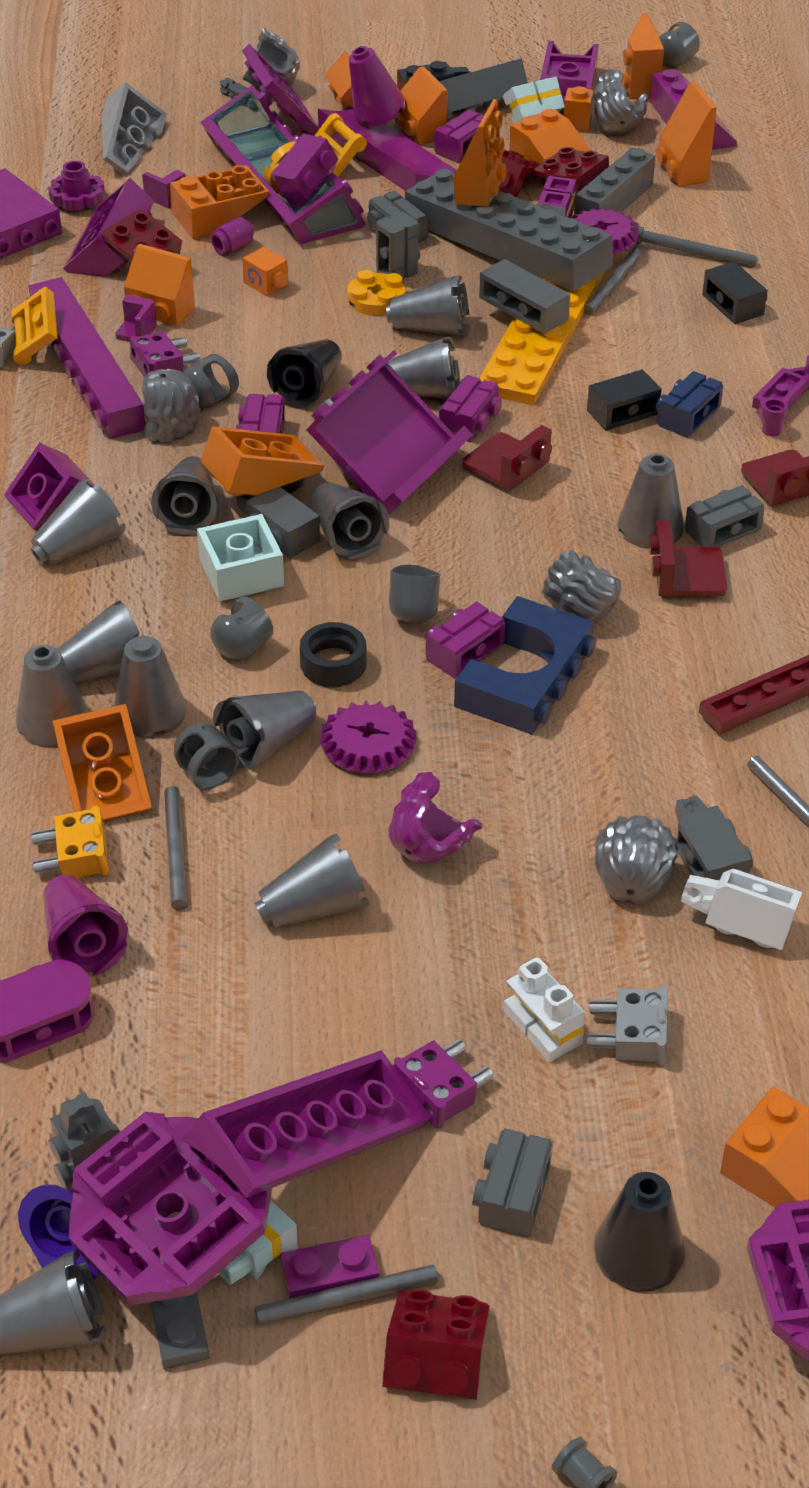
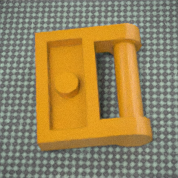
(355, 143)
(34, 325)

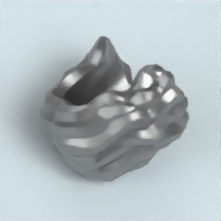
(278, 56)
(613, 108)
(170, 405)
(580, 587)
(635, 858)

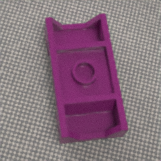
(569, 68)

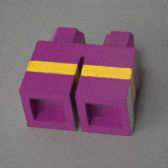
(558, 195)

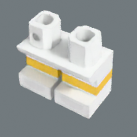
(544, 1011)

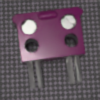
(159, 352)
(440, 1081)

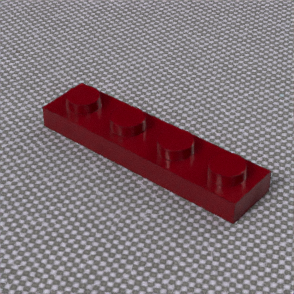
(757, 696)

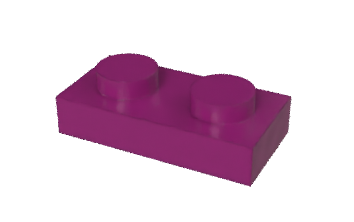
(328, 1265)

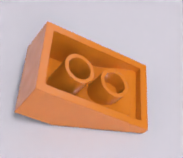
(642, 58)
(544, 135)
(688, 138)
(256, 460)
(102, 762)
(771, 1150)

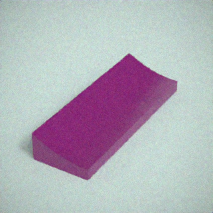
(389, 151)
(308, 1123)

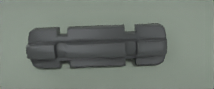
(231, 87)

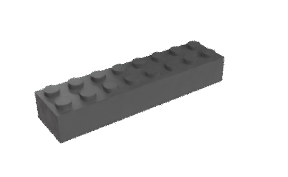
(516, 231)

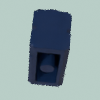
(689, 404)

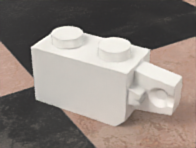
(744, 906)

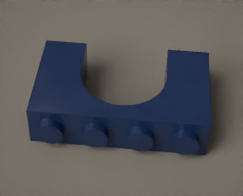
(527, 698)

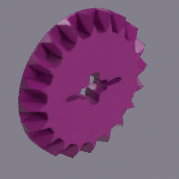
(621, 227)
(385, 749)

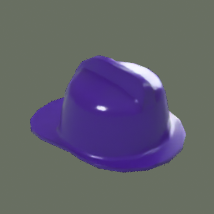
(45, 1223)

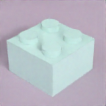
(240, 557)

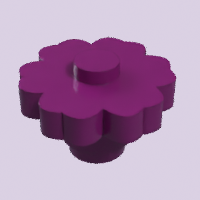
(76, 187)

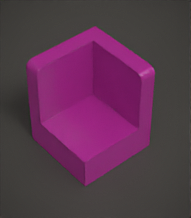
(159, 188)
(138, 318)

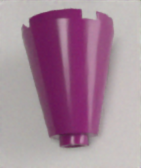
(373, 89)
(82, 926)

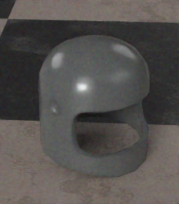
(679, 44)
(205, 382)
(414, 593)
(243, 631)
(208, 746)

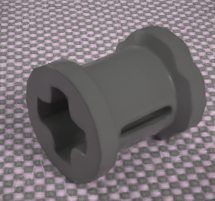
(582, 1467)

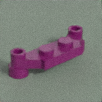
(778, 397)

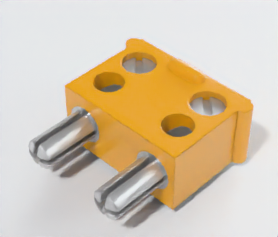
(79, 844)

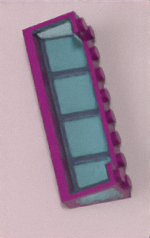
(249, 136)

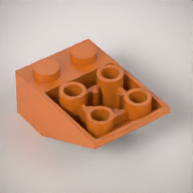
(482, 165)
(215, 198)

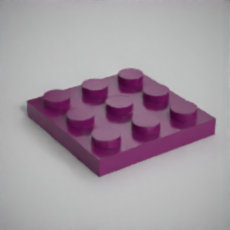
(276, 87)

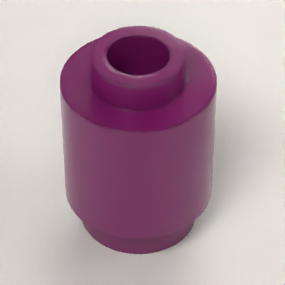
(232, 236)

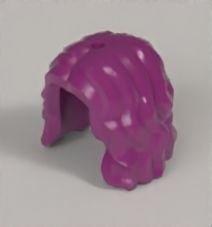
(422, 829)

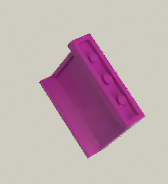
(24, 216)
(384, 434)

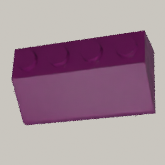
(665, 95)
(92, 253)

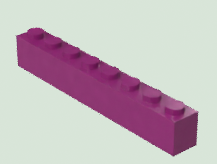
(92, 365)

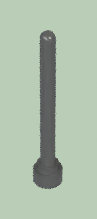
(695, 247)

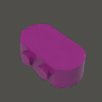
(43, 1007)

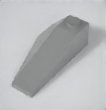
(129, 127)

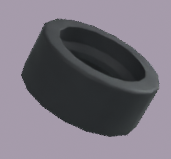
(333, 672)

